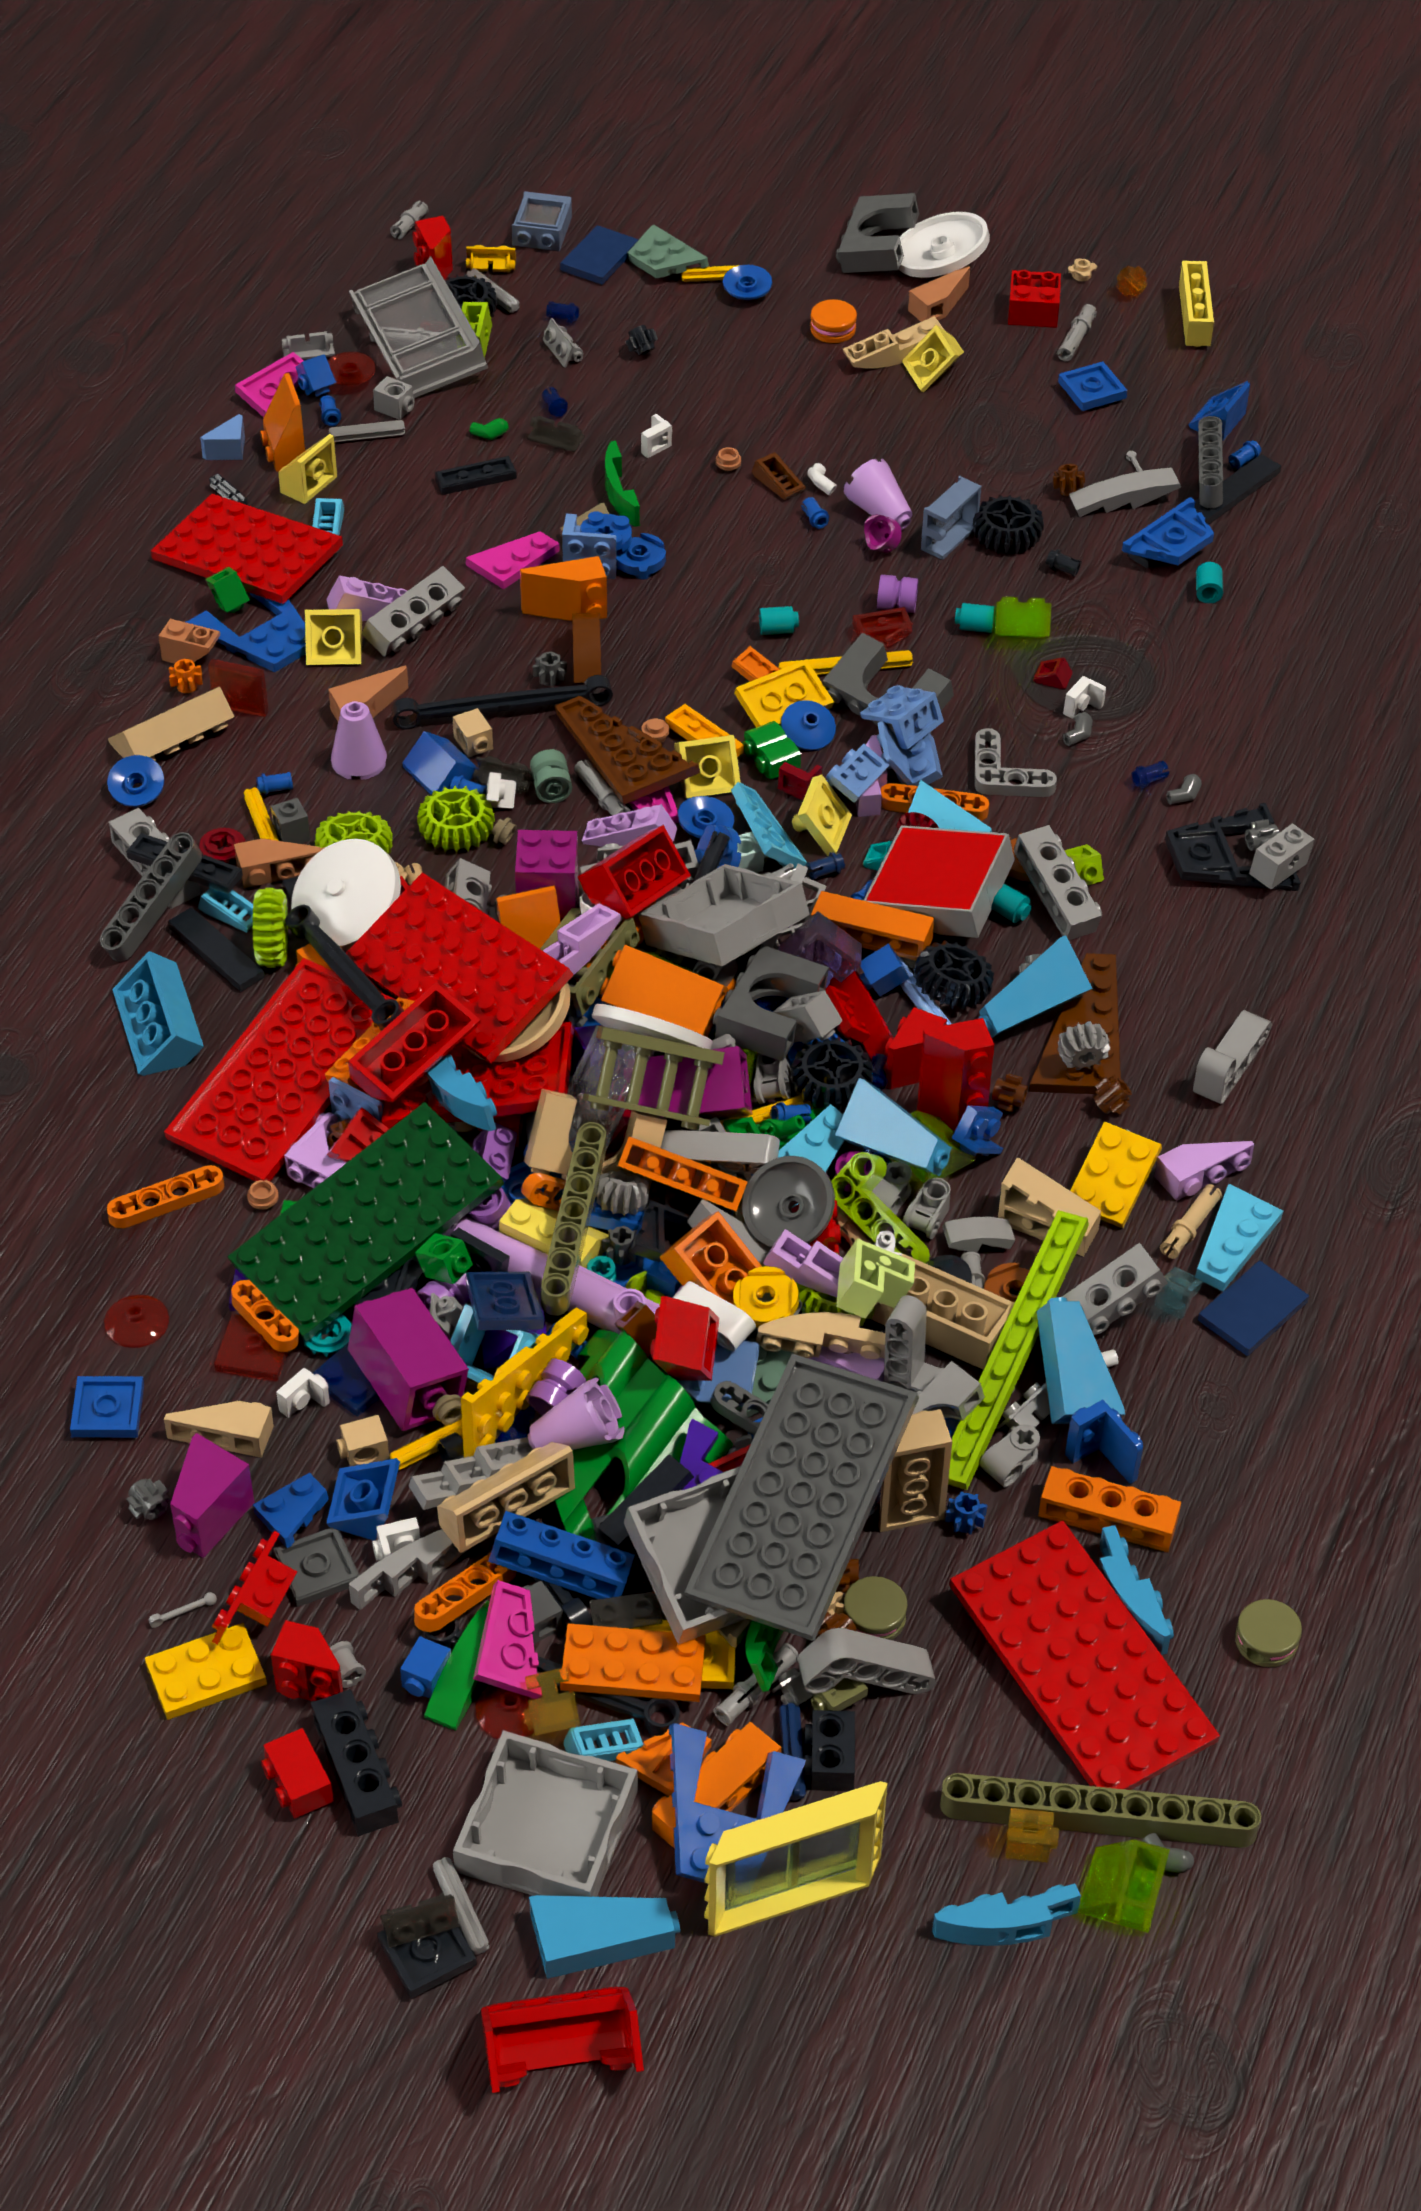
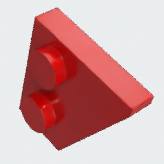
(357, 1135)

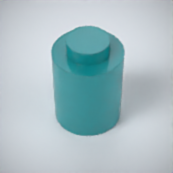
(1209, 582)
(975, 617)
(778, 620)
(1011, 904)

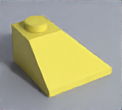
(932, 357)
(309, 471)
(333, 636)
(716, 763)

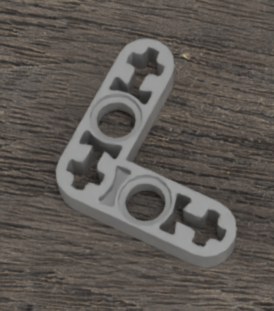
(994, 772)

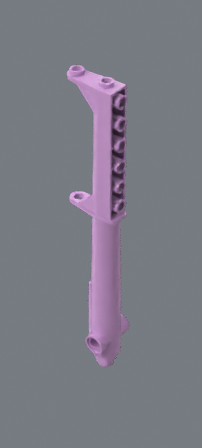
(592, 1293)

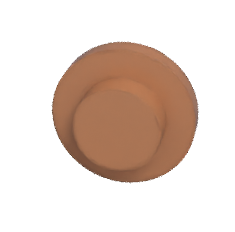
(728, 459)
(656, 729)
(262, 1194)

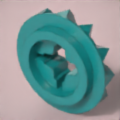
(341, 1333)

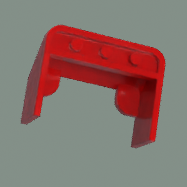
(561, 2032)

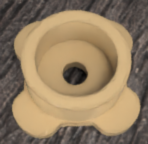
(1082, 269)

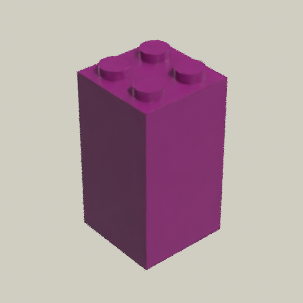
(549, 860)
(725, 1089)
(405, 1356)

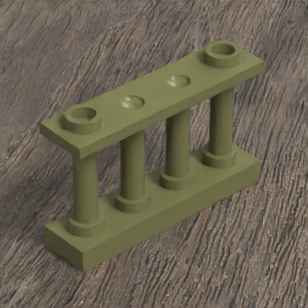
(592, 978)
(643, 1048)

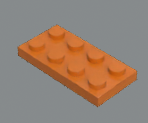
(632, 1663)

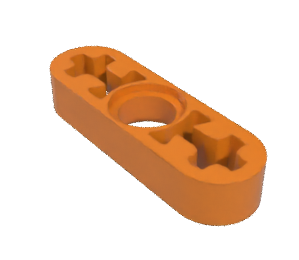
(537, 1197)
(266, 1328)

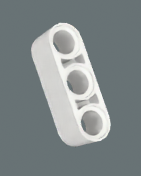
(733, 1323)

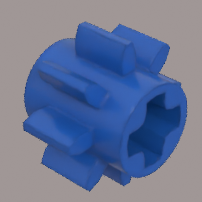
(966, 1512)

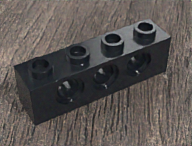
(367, 1809)

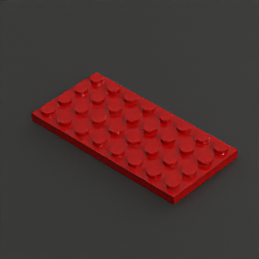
(447, 941)
(274, 1075)
(1083, 1660)

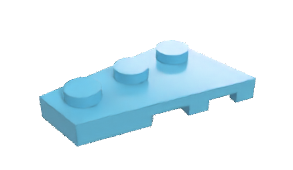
(944, 811)

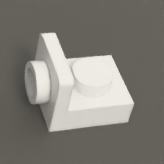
(657, 437)
(1084, 693)
(500, 792)
(299, 1390)
(395, 1536)

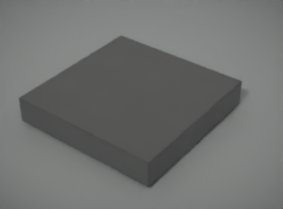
(321, 1564)

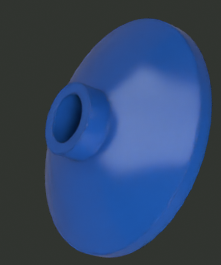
(747, 282)
(804, 734)
(131, 771)
(702, 811)

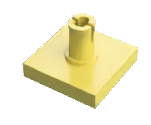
(823, 815)

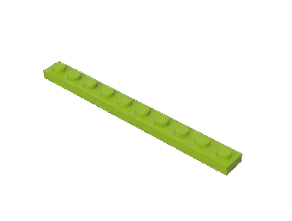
(1015, 1345)

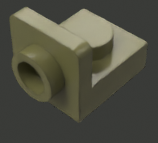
(840, 1696)

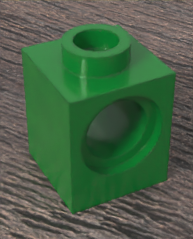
(228, 590)
(444, 1258)

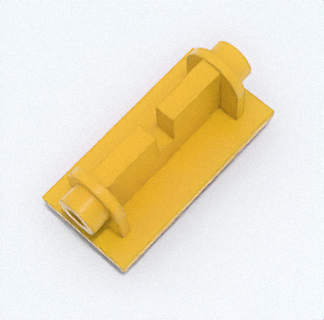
(501, 257)

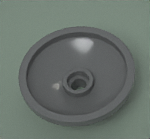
(777, 1189)

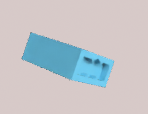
(468, 1338)

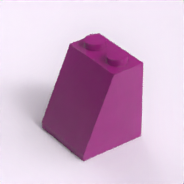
(209, 1495)

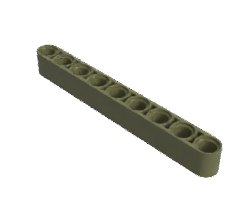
(1116, 1803)

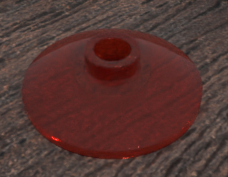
(351, 368)
(138, 1330)
(496, 1716)

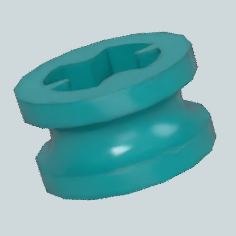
(604, 1263)

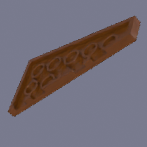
(622, 754)
(1097, 1006)

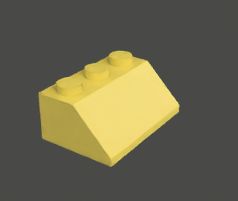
(536, 1225)

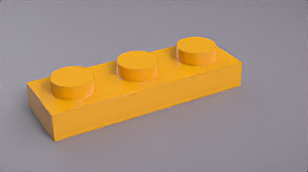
(694, 726)

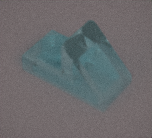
(1178, 1293)

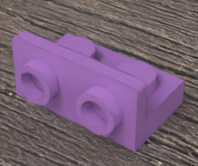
(497, 1148)

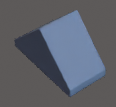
(225, 441)

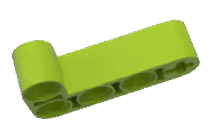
(862, 1196)

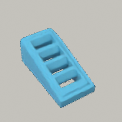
(328, 506)
(210, 906)
(580, 1739)

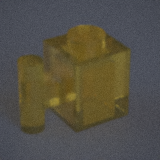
(554, 1710)
(1030, 1835)

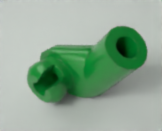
(491, 430)
(782, 1128)

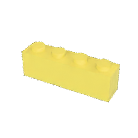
(1196, 303)

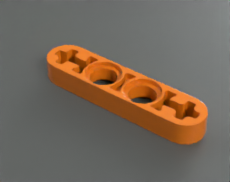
(901, 791)
(167, 1200)
(460, 1585)

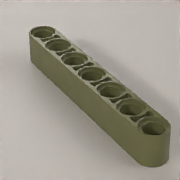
(573, 1219)

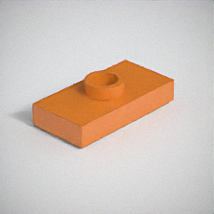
(753, 665)

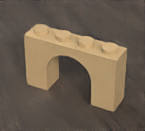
(549, 1137)

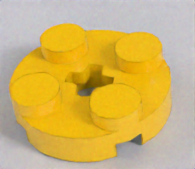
(761, 1281)

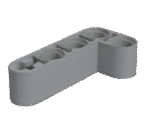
(1223, 1067)
(723, 1150)
(906, 1346)
(866, 1659)

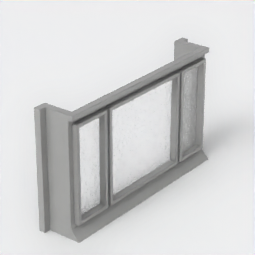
(420, 328)

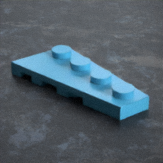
(766, 828)
(817, 1139)
(1235, 1236)

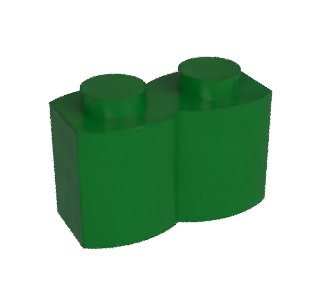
(770, 748)

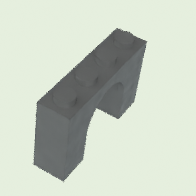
(873, 214)
(858, 666)
(767, 974)

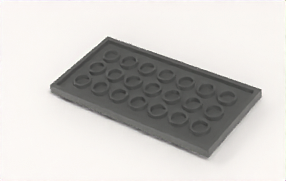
(802, 1496)

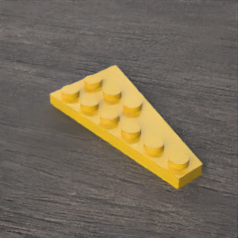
(501, 1399)

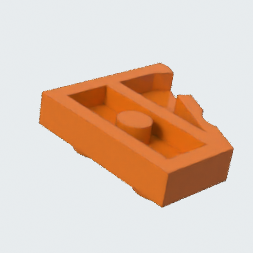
(654, 1761)

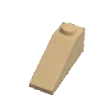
(232, 1426)

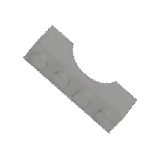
(952, 1392)

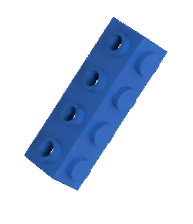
(560, 1557)

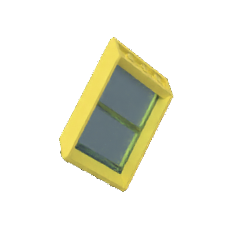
(794, 1859)

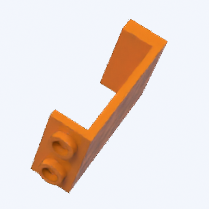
(662, 990)

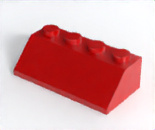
(636, 873)
(411, 1044)
(955, 1070)

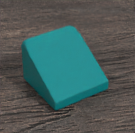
(876, 855)

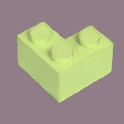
(872, 1276)

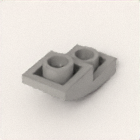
(972, 1232)

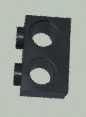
(831, 1750)

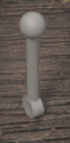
(1131, 456)
(157, 1619)

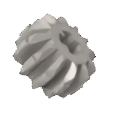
(1083, 1045)
(622, 1192)

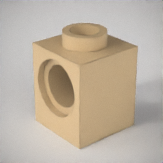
(472, 732)
(363, 1441)

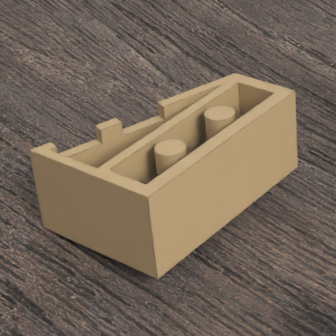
(1033, 1200)

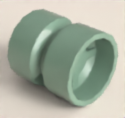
(551, 776)

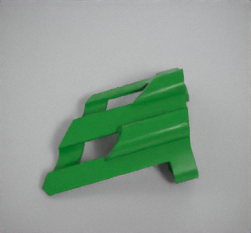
(653, 1417)

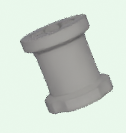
(351, 1670)

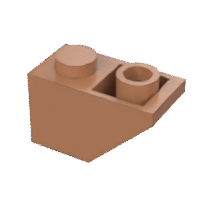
(186, 641)

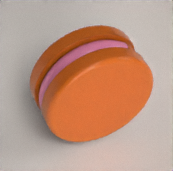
(833, 321)

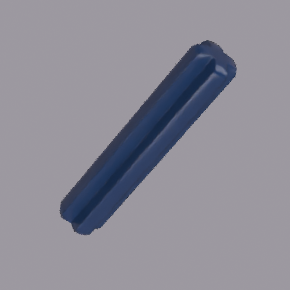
(792, 1742)

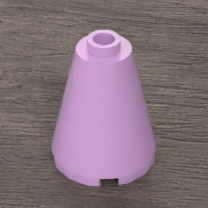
(878, 492)
(357, 743)
(580, 1419)

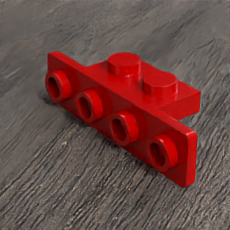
(859, 1014)
(262, 1589)

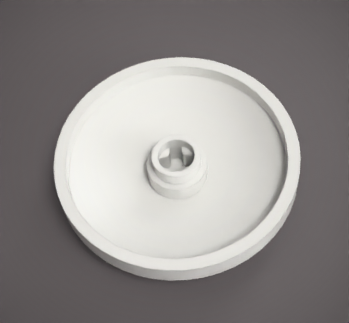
(943, 244)
(348, 888)
(646, 1025)

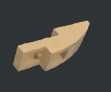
(888, 349)
(810, 1331)

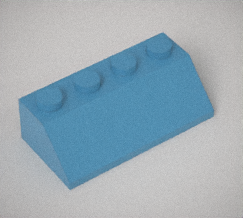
(157, 1015)

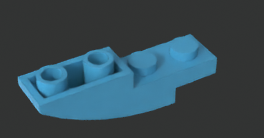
(461, 1094)
(1136, 1594)
(994, 1922)

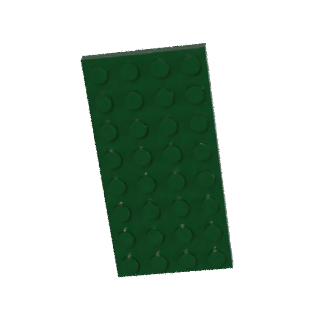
(365, 1220)

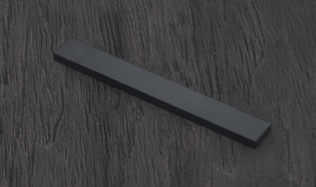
(1234, 491)

